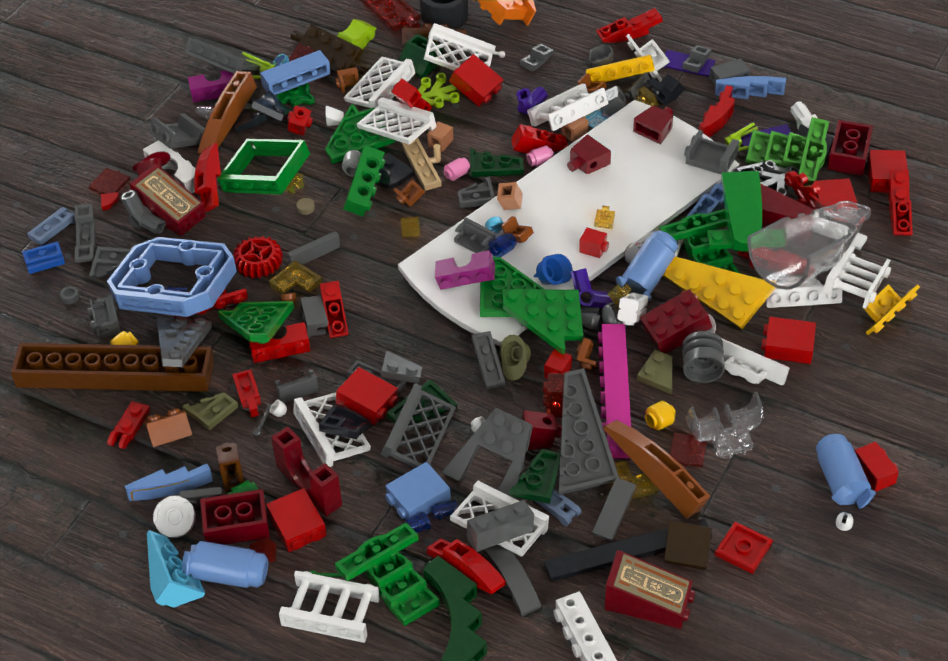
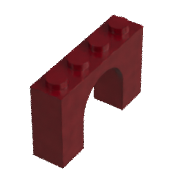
(320, 484)

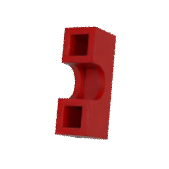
(409, 95)
(294, 342)

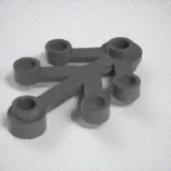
(775, 178)

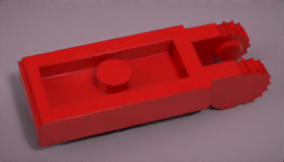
(129, 424)

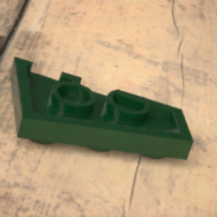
(491, 165)
(431, 388)
(539, 479)

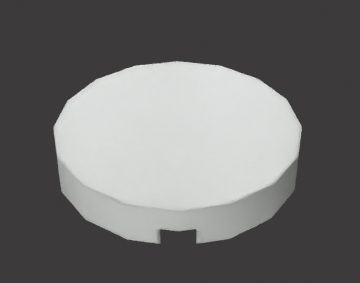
(174, 516)

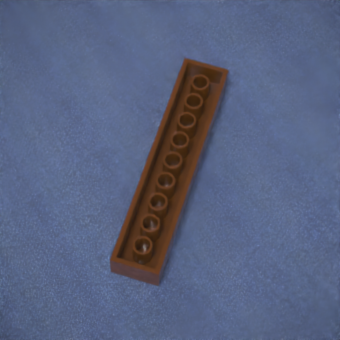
(108, 368)

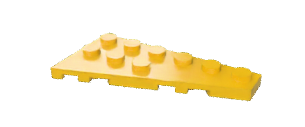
(723, 291)

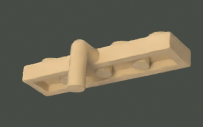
(423, 164)

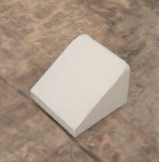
(333, 116)

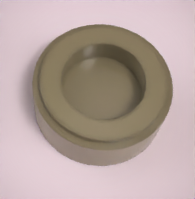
(305, 206)

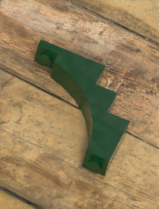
(457, 593)

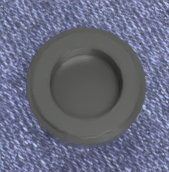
(69, 295)

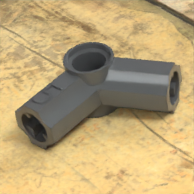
(140, 215)

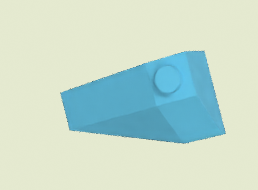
(167, 580)

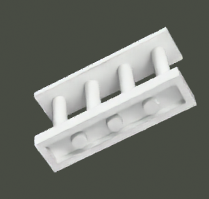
(567, 107)
(839, 273)
(324, 624)

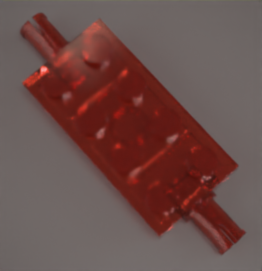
(394, 13)

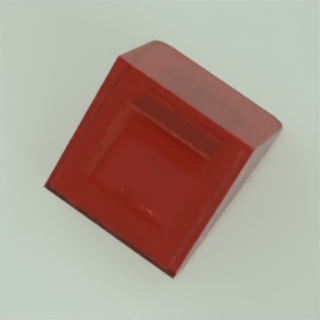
(266, 547)

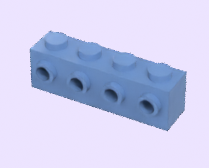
(295, 73)

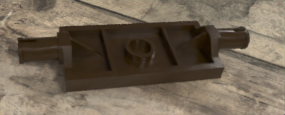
(337, 50)

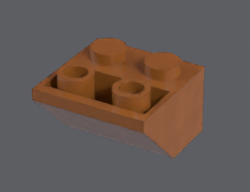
(167, 427)

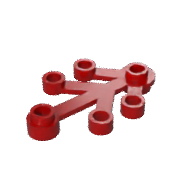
(797, 181)

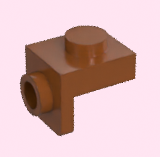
(346, 78)
(591, 85)
(409, 193)
(520, 232)
(584, 350)

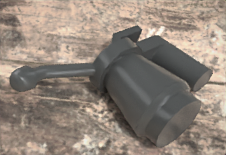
(591, 317)

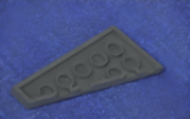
(180, 338)
(584, 446)

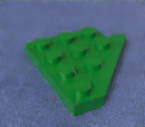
(350, 137)
(505, 278)
(547, 313)
(257, 319)

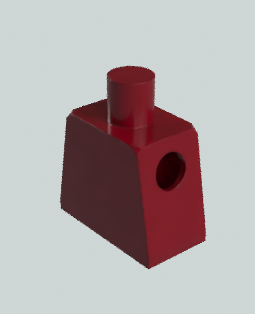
(654, 123)
(589, 156)
(543, 429)

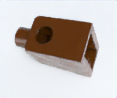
(229, 459)

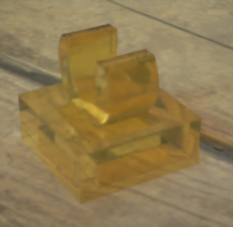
(647, 97)
(297, 182)
(604, 218)
(410, 226)
(617, 293)

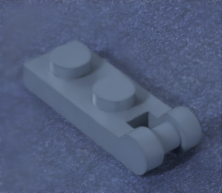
(51, 226)
(556, 507)

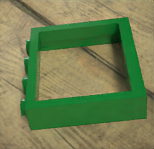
(234, 182)

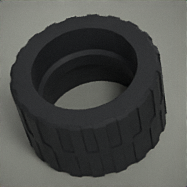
(444, 12)

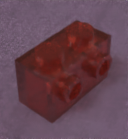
(554, 398)

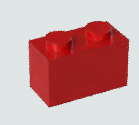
(877, 466)

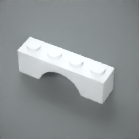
(184, 170)

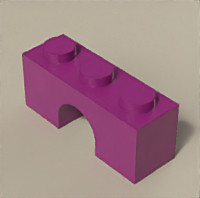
(204, 90)
(479, 269)

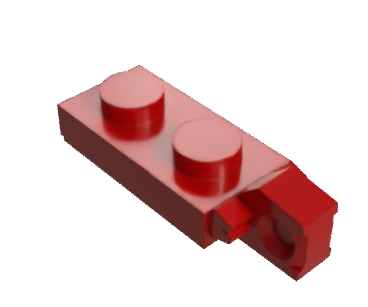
(247, 391)

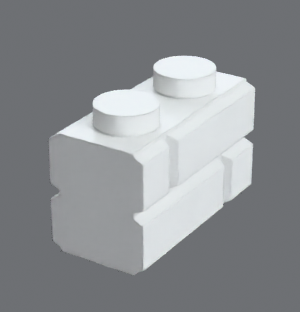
(632, 308)

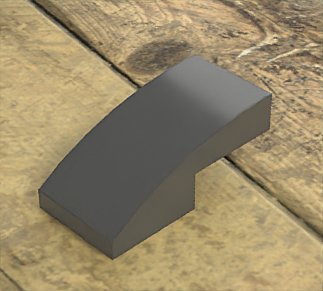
(537, 58)
(697, 59)

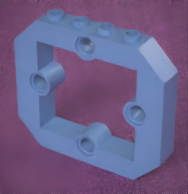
(135, 270)

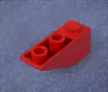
(529, 138)
(334, 309)

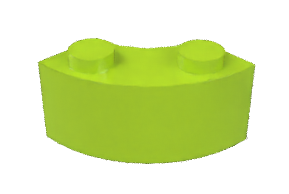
(358, 33)

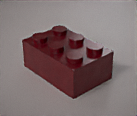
(850, 147)
(675, 320)
(235, 517)

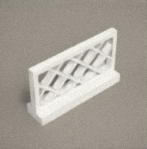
(461, 42)
(405, 71)
(399, 113)
(322, 444)
(492, 500)

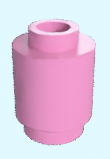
(539, 156)
(456, 168)

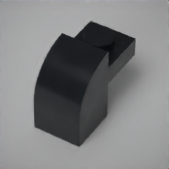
(666, 90)

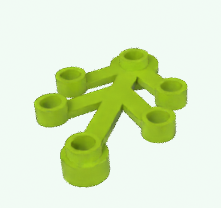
(438, 92)

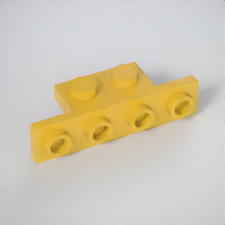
(622, 69)
(885, 305)

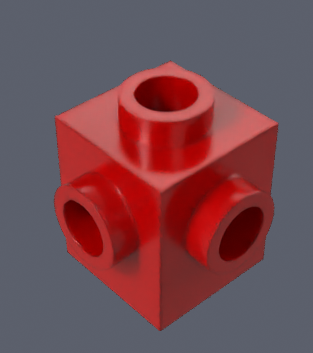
(299, 120)

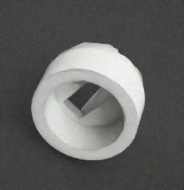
(278, 408)
(476, 423)
(849, 522)

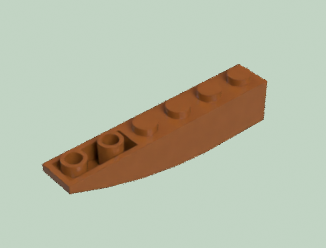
(228, 109)
(660, 468)

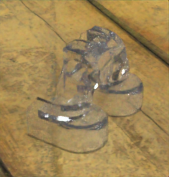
(732, 439)

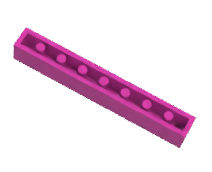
(614, 380)

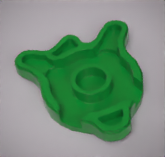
(297, 96)

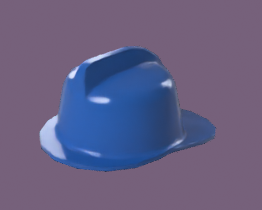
(554, 270)

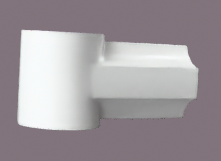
(801, 114)

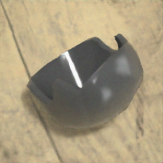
(601, 55)
(610, 314)

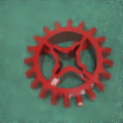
(257, 257)

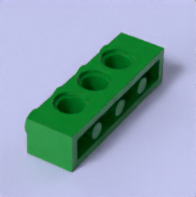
(363, 181)

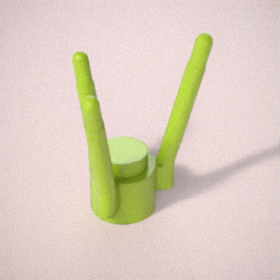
(263, 66)
(739, 134)

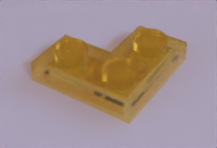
(295, 274)
(643, 484)

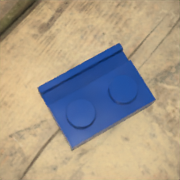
(43, 257)

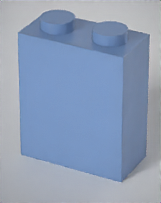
(417, 492)

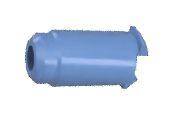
(649, 263)
(843, 471)
(225, 564)

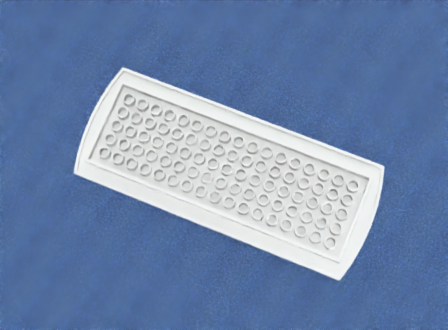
(642, 185)

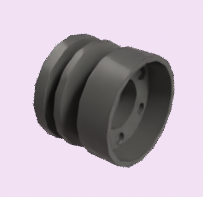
(703, 357)

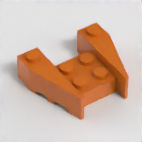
(509, 10)

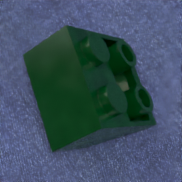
(415, 51)

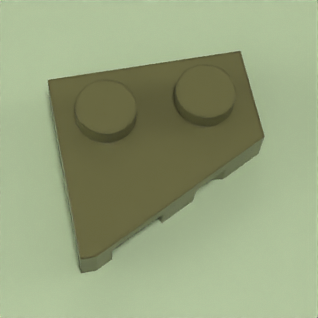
(657, 372)
(212, 410)

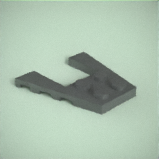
(502, 435)

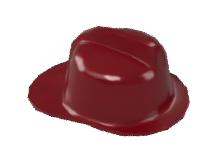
(159, 158)

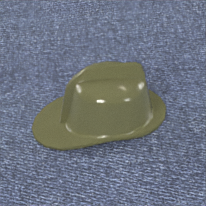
(514, 356)

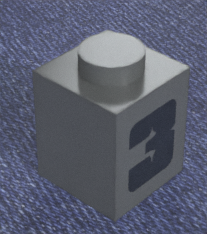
(616, 100)

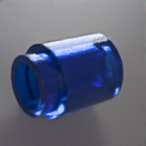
(502, 245)

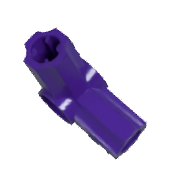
(530, 99)
(581, 282)

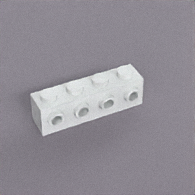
(582, 629)

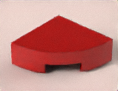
(108, 200)

